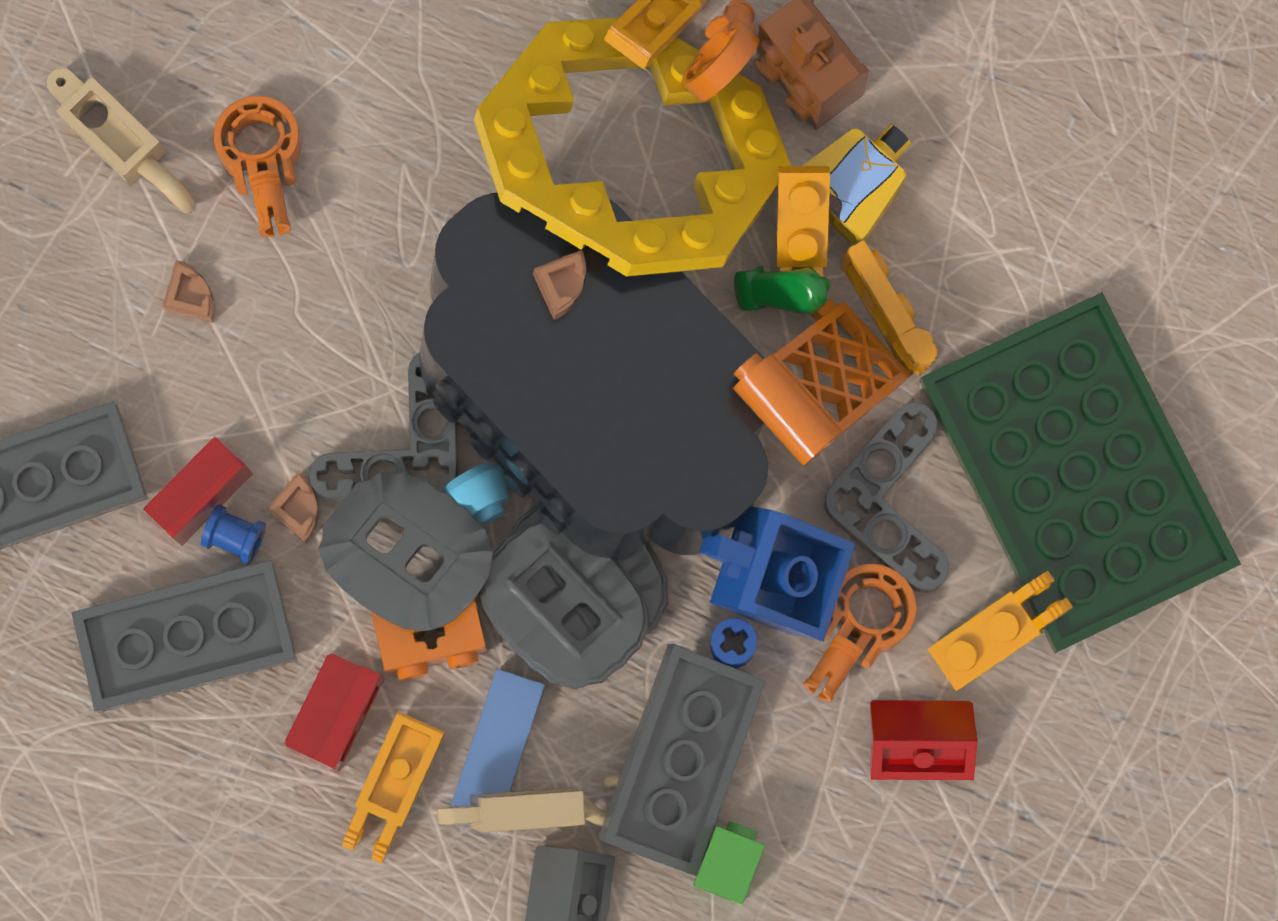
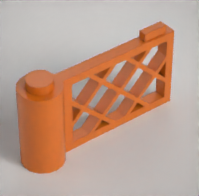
(795, 406)

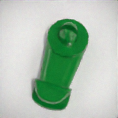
(791, 290)

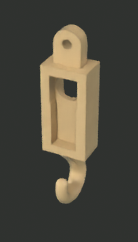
(120, 140)
(526, 809)

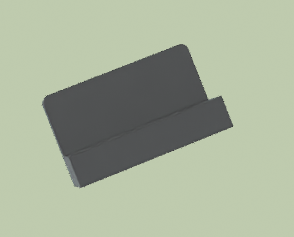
(569, 885)

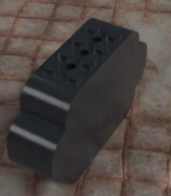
(605, 415)

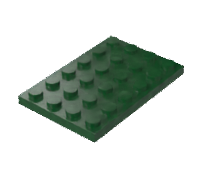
(1079, 470)

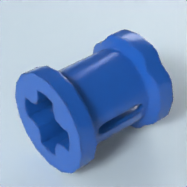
(233, 534)
(735, 627)

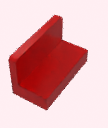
(196, 490)
(334, 711)
(922, 740)

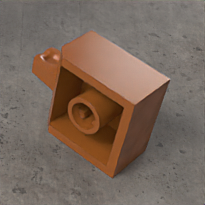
(809, 63)

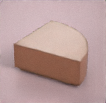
(561, 282)
(189, 294)
(297, 507)

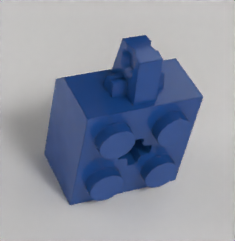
(780, 572)

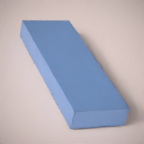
(499, 736)

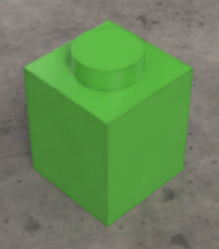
(730, 862)

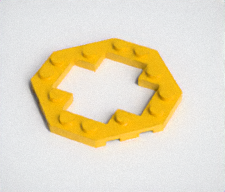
(582, 210)

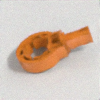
(725, 53)
(264, 167)
(842, 652)

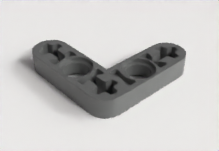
(421, 451)
(873, 489)

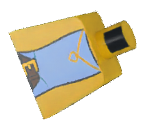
(862, 179)

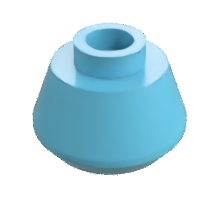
(481, 492)

